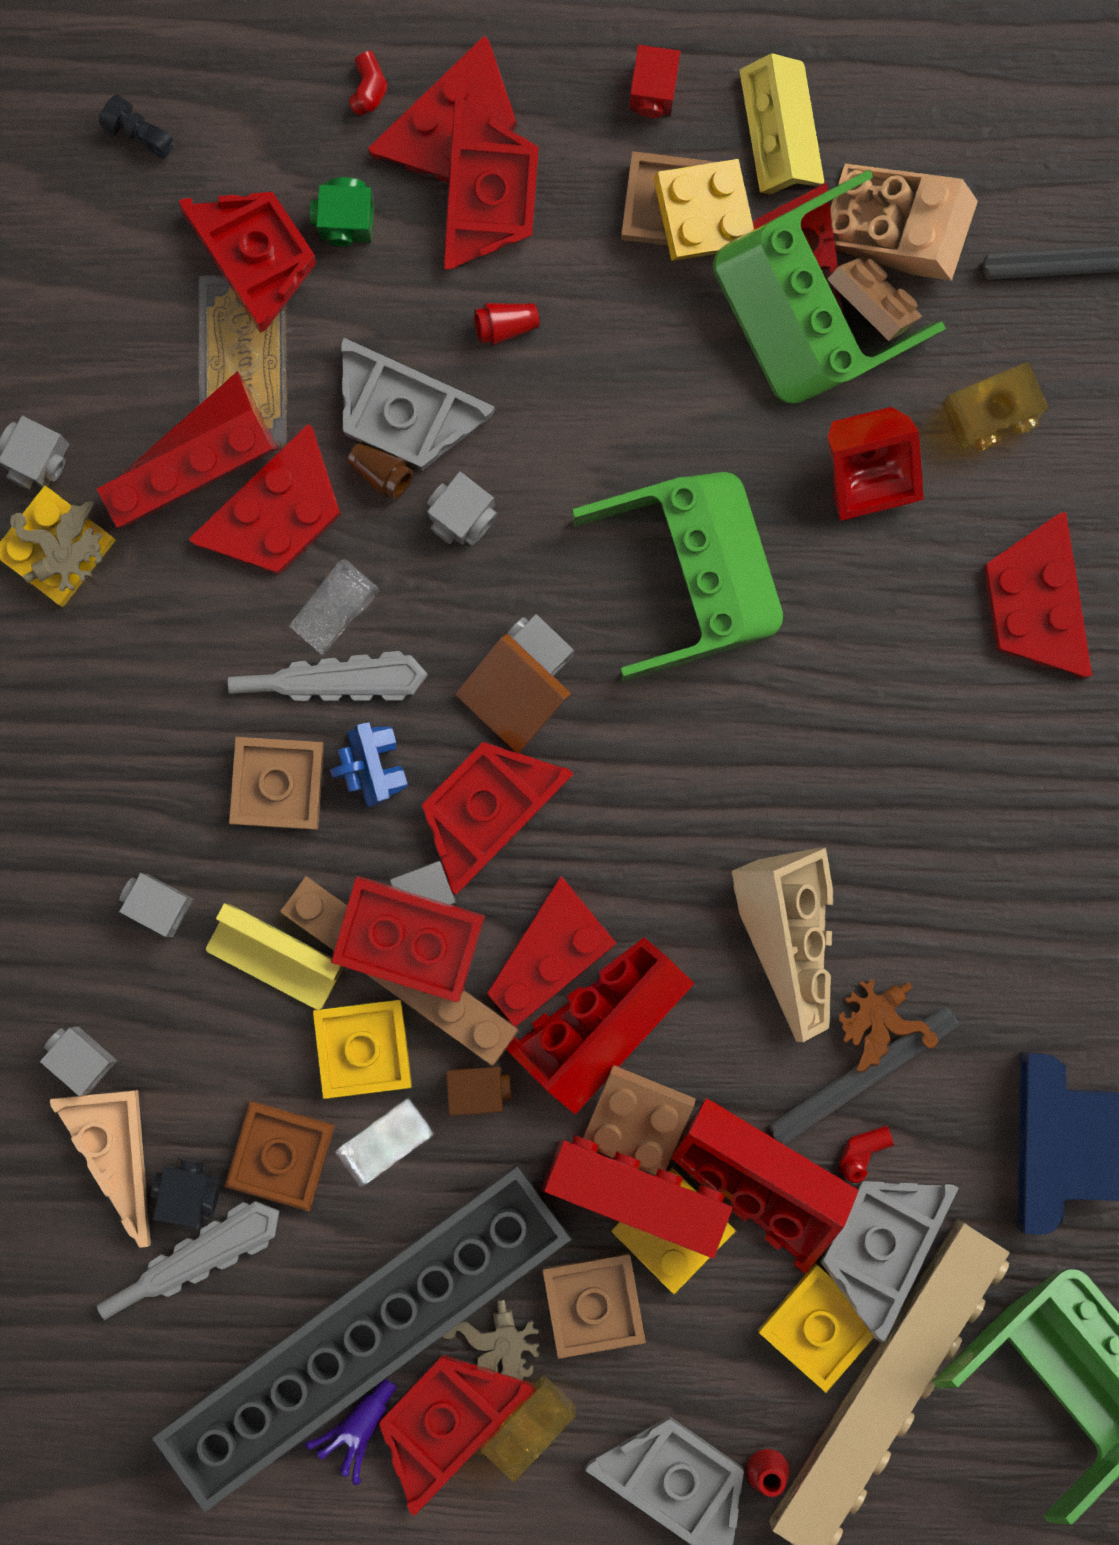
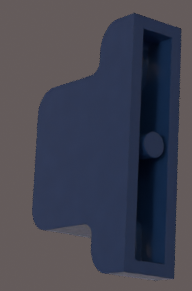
(1063, 1144)

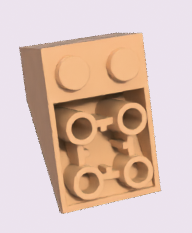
(904, 220)

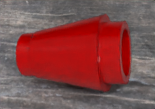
(504, 321)
(764, 1463)

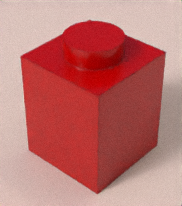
(654, 81)

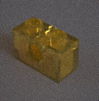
(1014, 390)
(529, 1429)

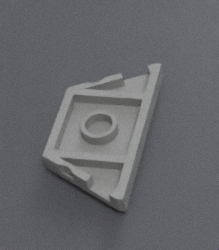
(403, 408)
(885, 1247)
(675, 1481)

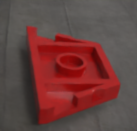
(424, 132)
(488, 186)
(253, 249)
(276, 509)
(1038, 600)
(487, 806)
(446, 1422)

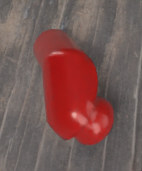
(372, 87)
(859, 1150)

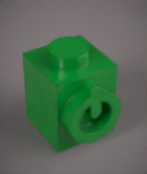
(343, 212)

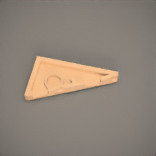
(110, 1138)

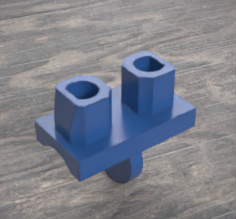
(362, 764)

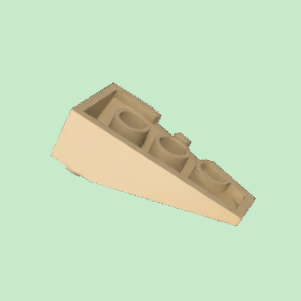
(784, 914)

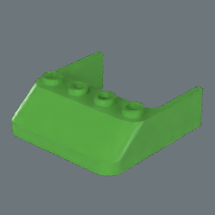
(791, 309)
(718, 559)
(1072, 1345)

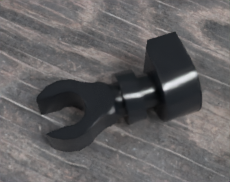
(118, 115)

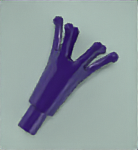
(356, 1429)

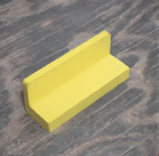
(781, 123)
(273, 956)

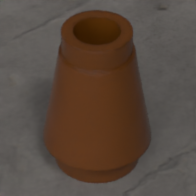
(381, 470)

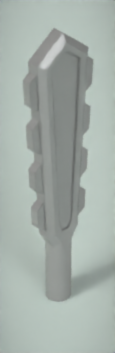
(360, 678)
(219, 1246)

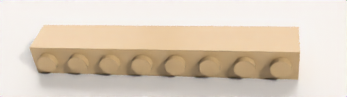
(889, 1388)

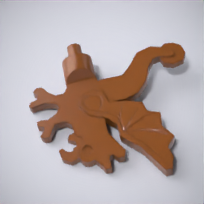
(880, 1014)

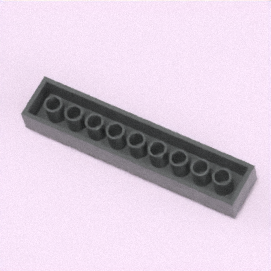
(361, 1337)

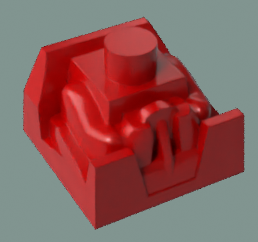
(875, 462)

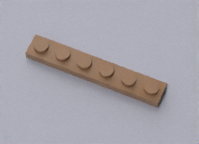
(466, 1021)

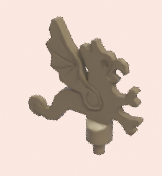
(62, 556)
(503, 1344)

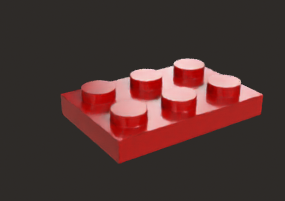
(408, 939)

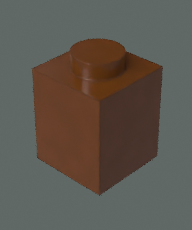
(477, 1090)

